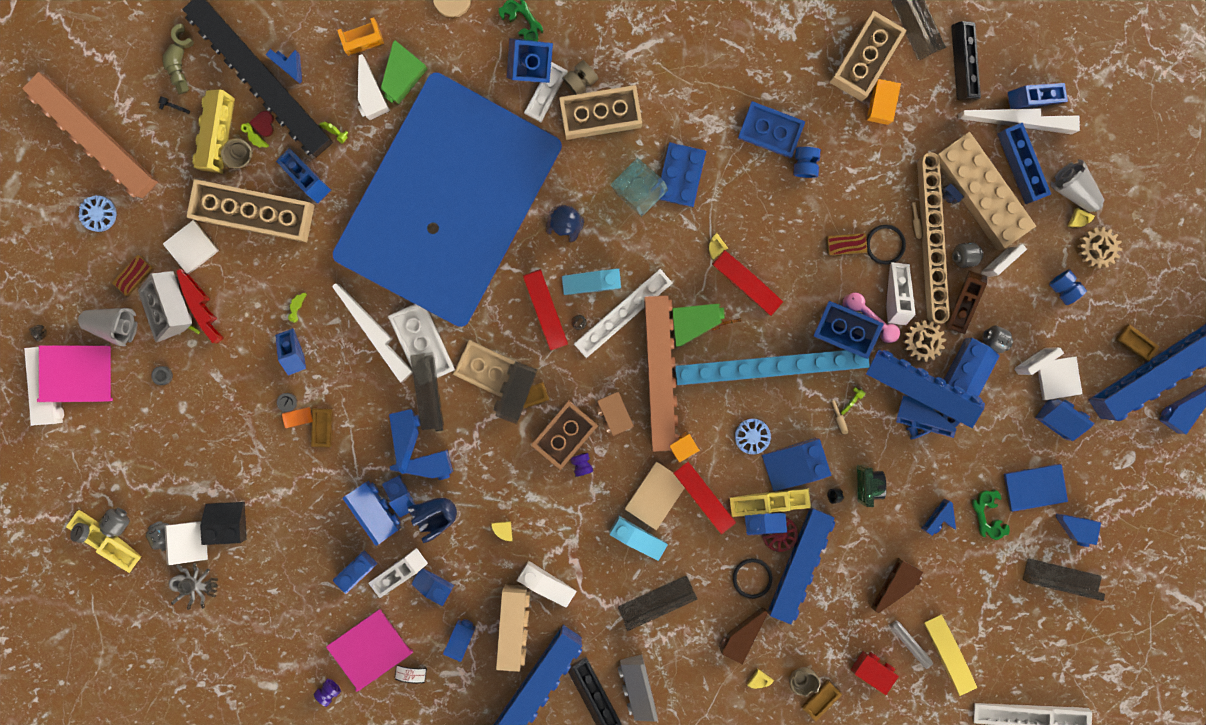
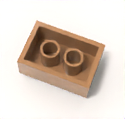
(564, 434)

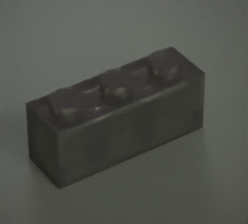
(515, 392)

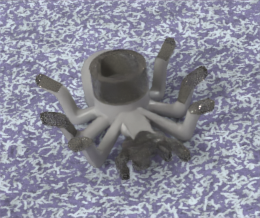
(188, 585)

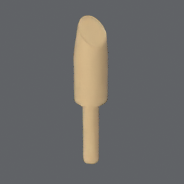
(916, 222)
(840, 419)

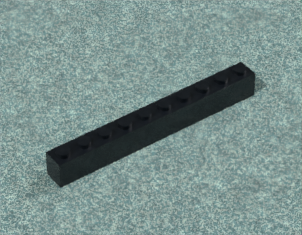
(260, 79)

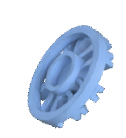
(97, 213)
(752, 436)

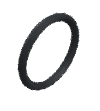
(887, 227)
(735, 577)

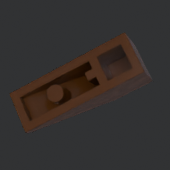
(967, 301)
(898, 583)
(741, 638)

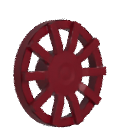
(781, 537)

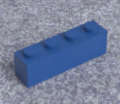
(1024, 163)

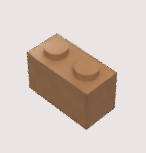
(614, 413)

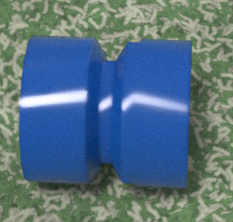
(807, 162)
(1067, 286)

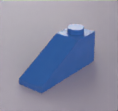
(1037, 96)
(303, 175)
(1183, 413)
(923, 417)
(404, 434)
(429, 466)
(459, 640)

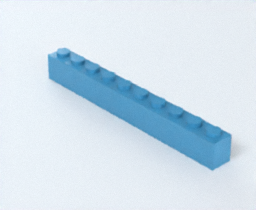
(768, 367)

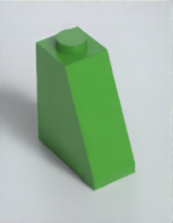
(401, 73)
(695, 321)

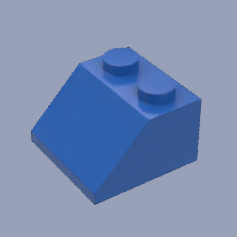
(529, 60)

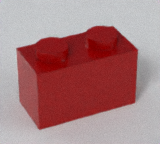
(874, 672)

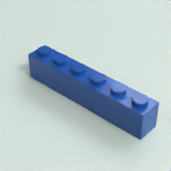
(926, 388)
(801, 565)

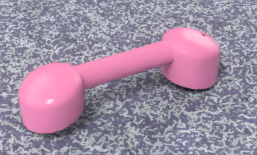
(889, 333)

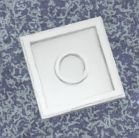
(190, 247)
(1004, 260)
(1038, 361)
(1060, 379)
(184, 543)

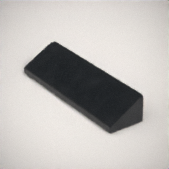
(966, 60)
(593, 693)

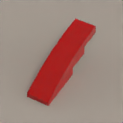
(747, 282)
(196, 300)
(545, 309)
(704, 497)

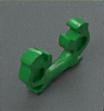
(511, 8)
(987, 498)

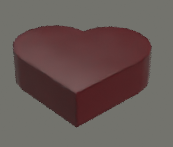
(263, 123)

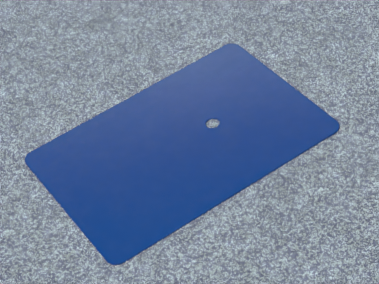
(456, 167)

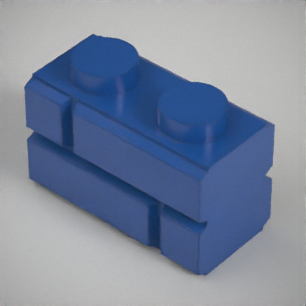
(354, 572)

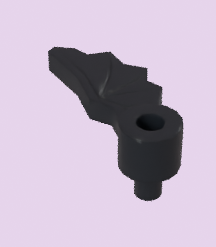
(164, 101)

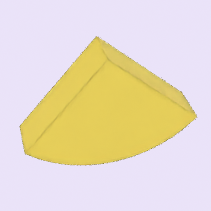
(1080, 218)
(716, 246)
(503, 530)
(759, 680)

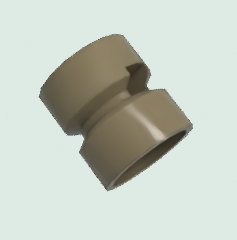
(573, 79)

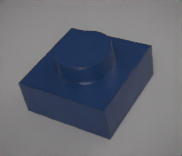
(951, 194)

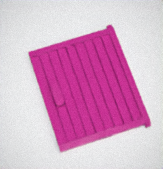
(74, 374)
(369, 649)

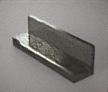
(920, 27)
(427, 391)
(1063, 579)
(657, 603)

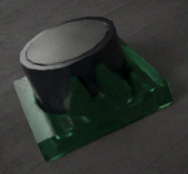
(870, 485)

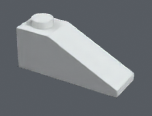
(369, 94)
(900, 295)
(398, 573)
(545, 584)

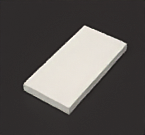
(419, 335)

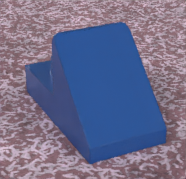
(291, 66)
(399, 495)
(943, 513)

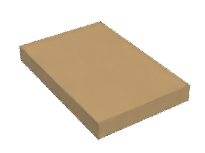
(483, 368)
(655, 496)

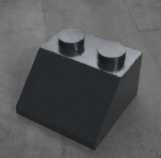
(223, 523)

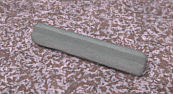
(911, 644)

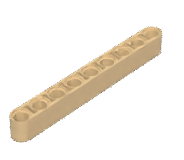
(938, 230)

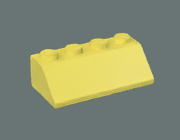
(214, 130)

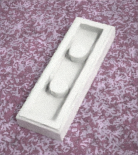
(545, 94)

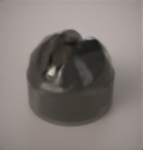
(583, 324)
(38, 332)

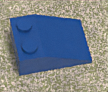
(796, 464)

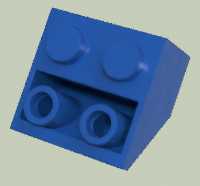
(1064, 419)

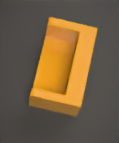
(361, 38)
(883, 102)
(684, 447)

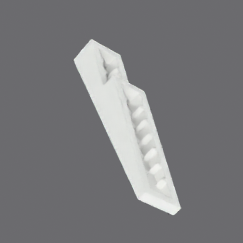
(1030, 117)
(376, 334)
(1030, 715)

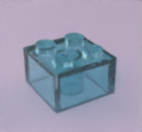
(639, 186)

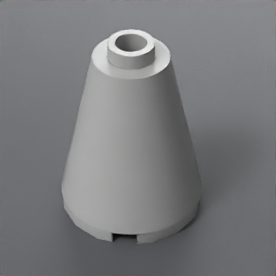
(1079, 186)
(113, 324)

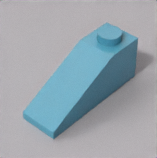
(591, 282)
(637, 538)

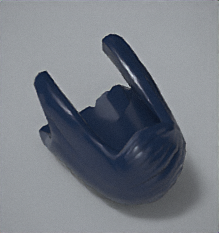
(565, 221)
(433, 516)

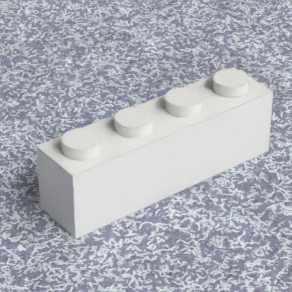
(40, 412)

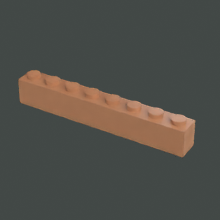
(89, 135)
(660, 372)

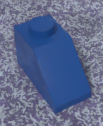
(290, 352)
(766, 524)
(1080, 529)
(432, 586)

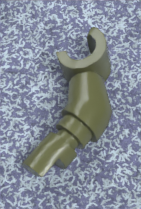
(173, 59)

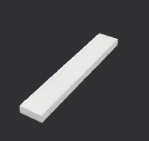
(622, 313)

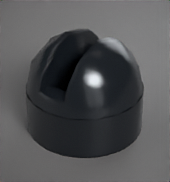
(831, 495)

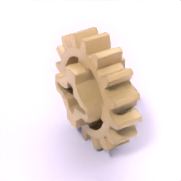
(1105, 241)
(920, 334)

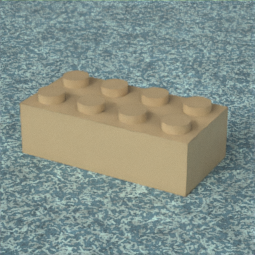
(868, 56)
(600, 112)
(511, 630)

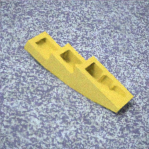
(770, 502)
(110, 548)
(950, 655)

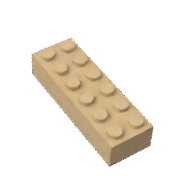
(984, 192)
(250, 210)

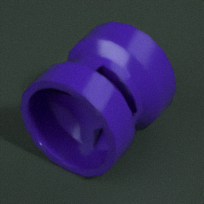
(581, 464)
(328, 691)

